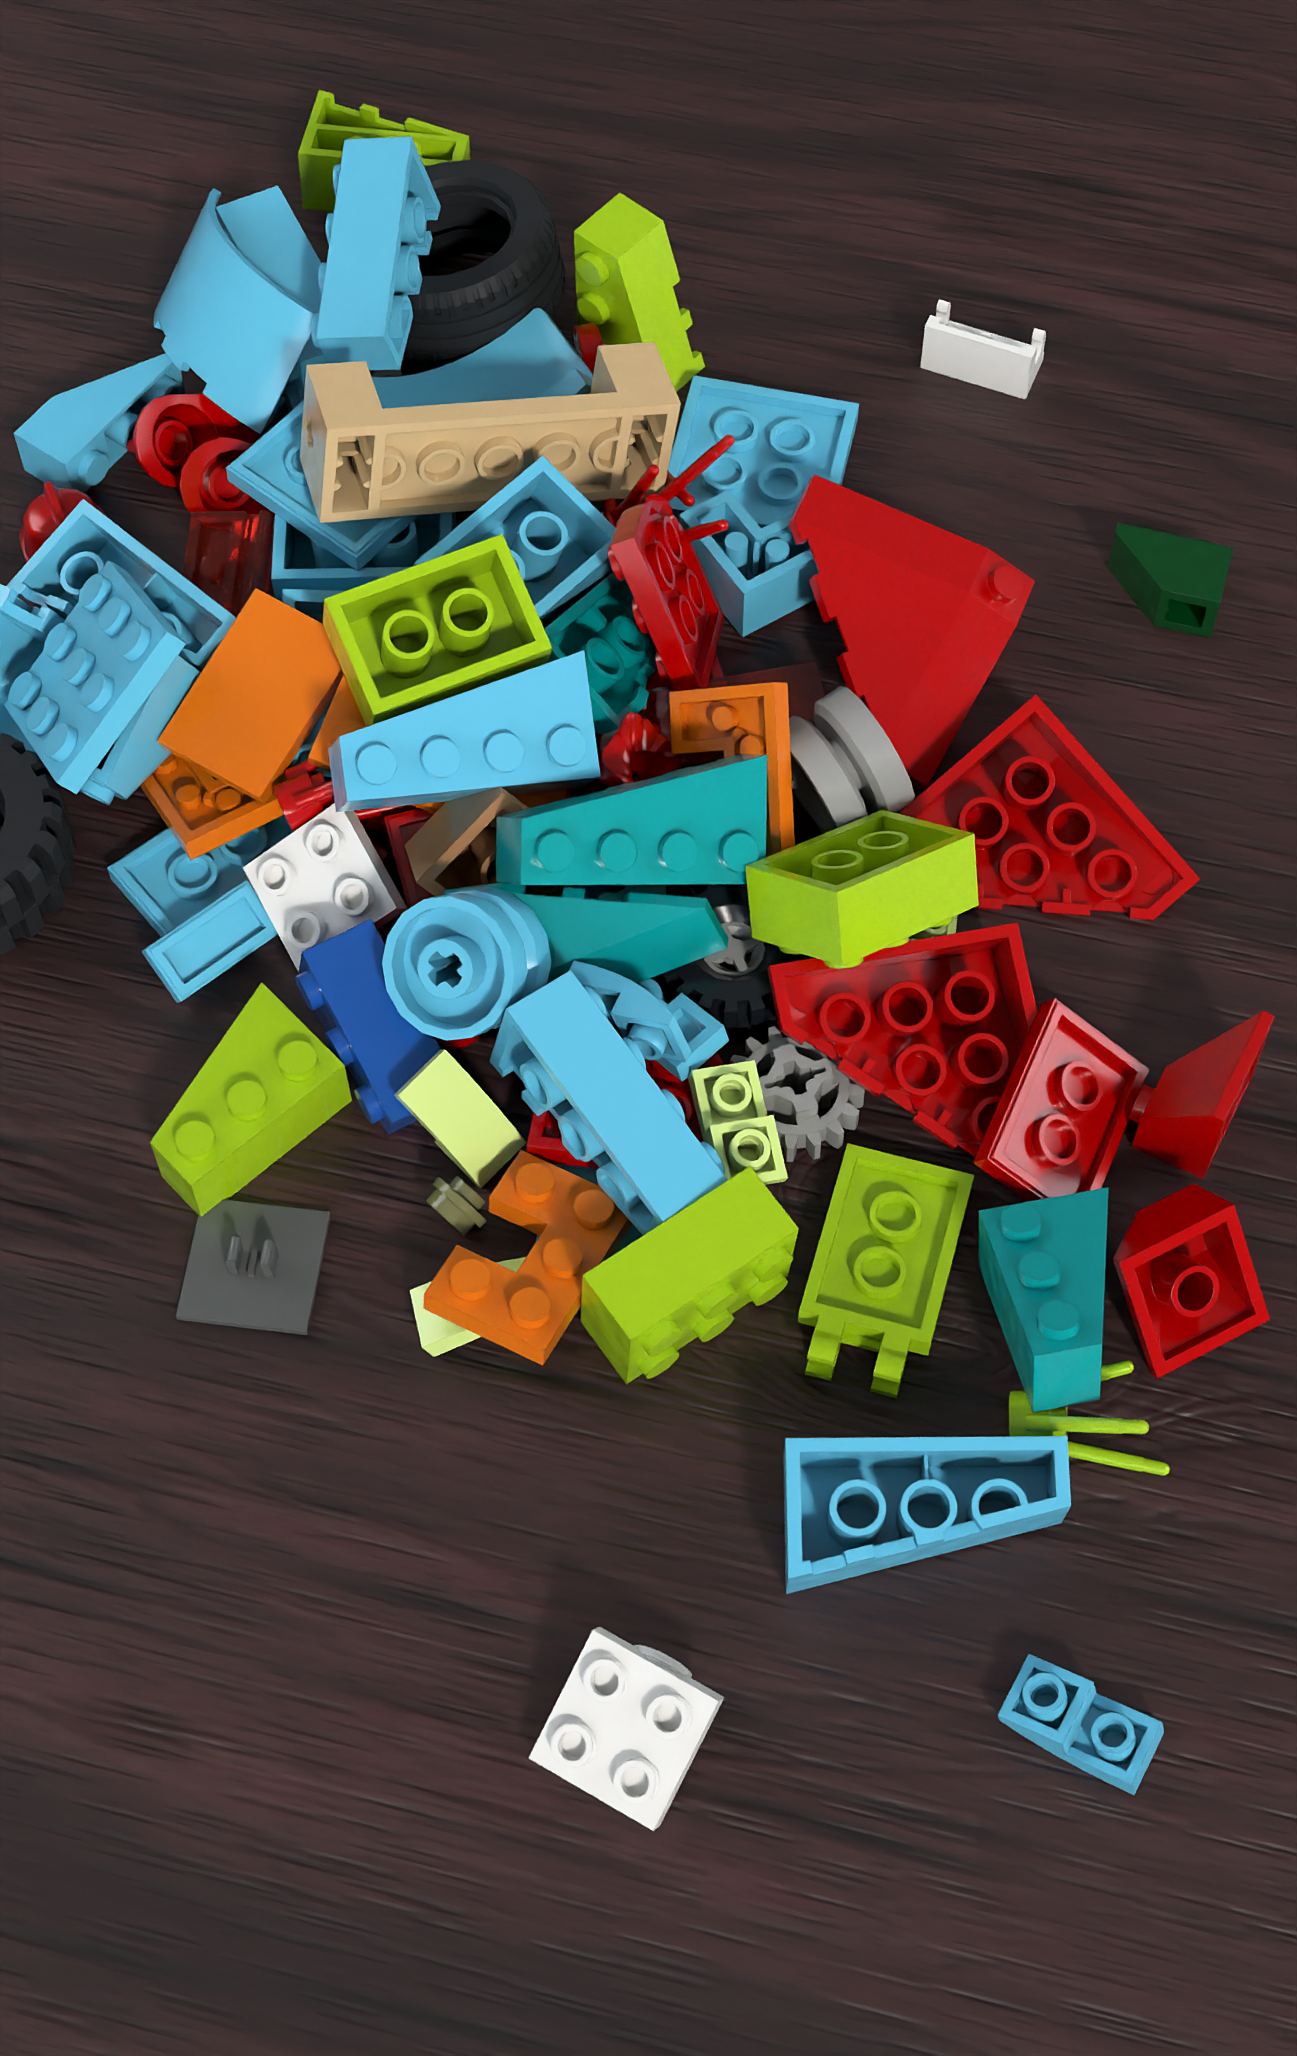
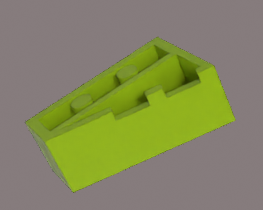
(334, 123)
(628, 283)
(249, 1104)

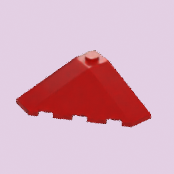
(914, 611)
(1053, 825)
(920, 1024)

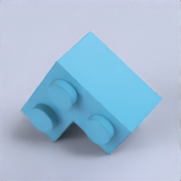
(751, 568)

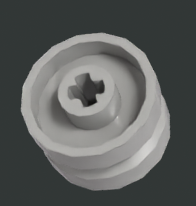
(845, 763)

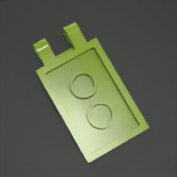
(883, 1261)

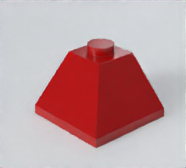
(1198, 1097)
(1188, 1278)

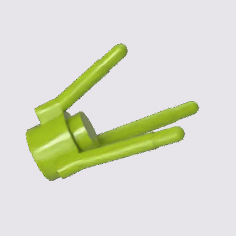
(1057, 1423)

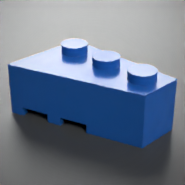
(362, 1025)

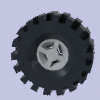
(736, 997)

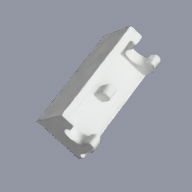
(980, 355)

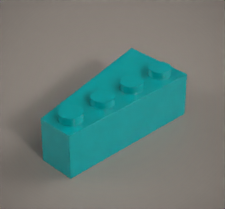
(656, 831)

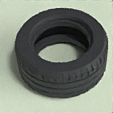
(483, 212)

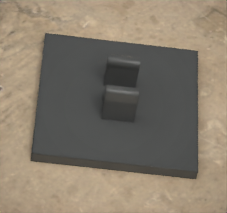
(254, 1267)

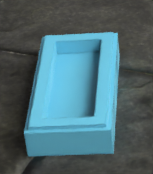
(210, 941)

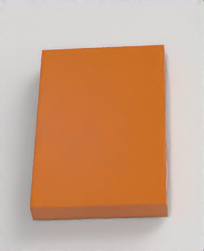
(256, 697)

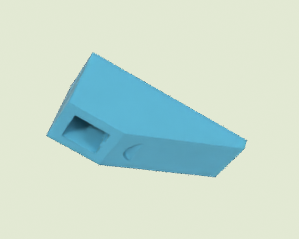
(88, 427)

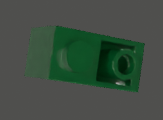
(1171, 577)

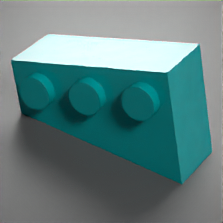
(1048, 1289)

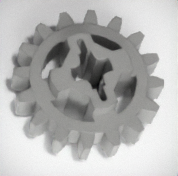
(798, 1088)

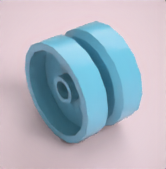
(464, 961)

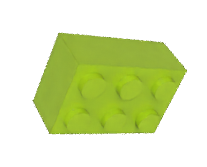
(435, 630)
(862, 887)
(689, 1276)

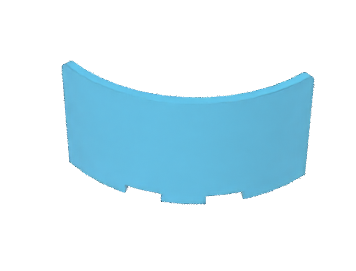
(231, 324)
(521, 364)

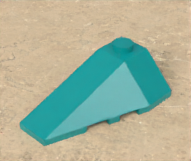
(614, 647)
(629, 937)

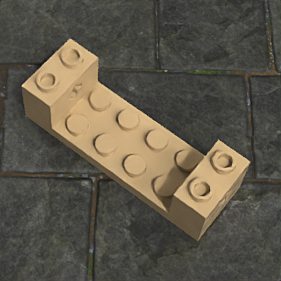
(462, 454)

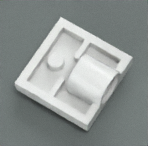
(324, 882)
(627, 1726)

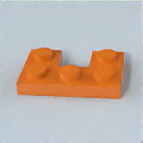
(743, 721)
(202, 809)
(535, 1304)

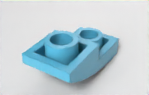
(636, 1013)
(1079, 1725)

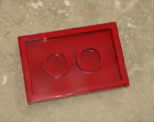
(1061, 1108)

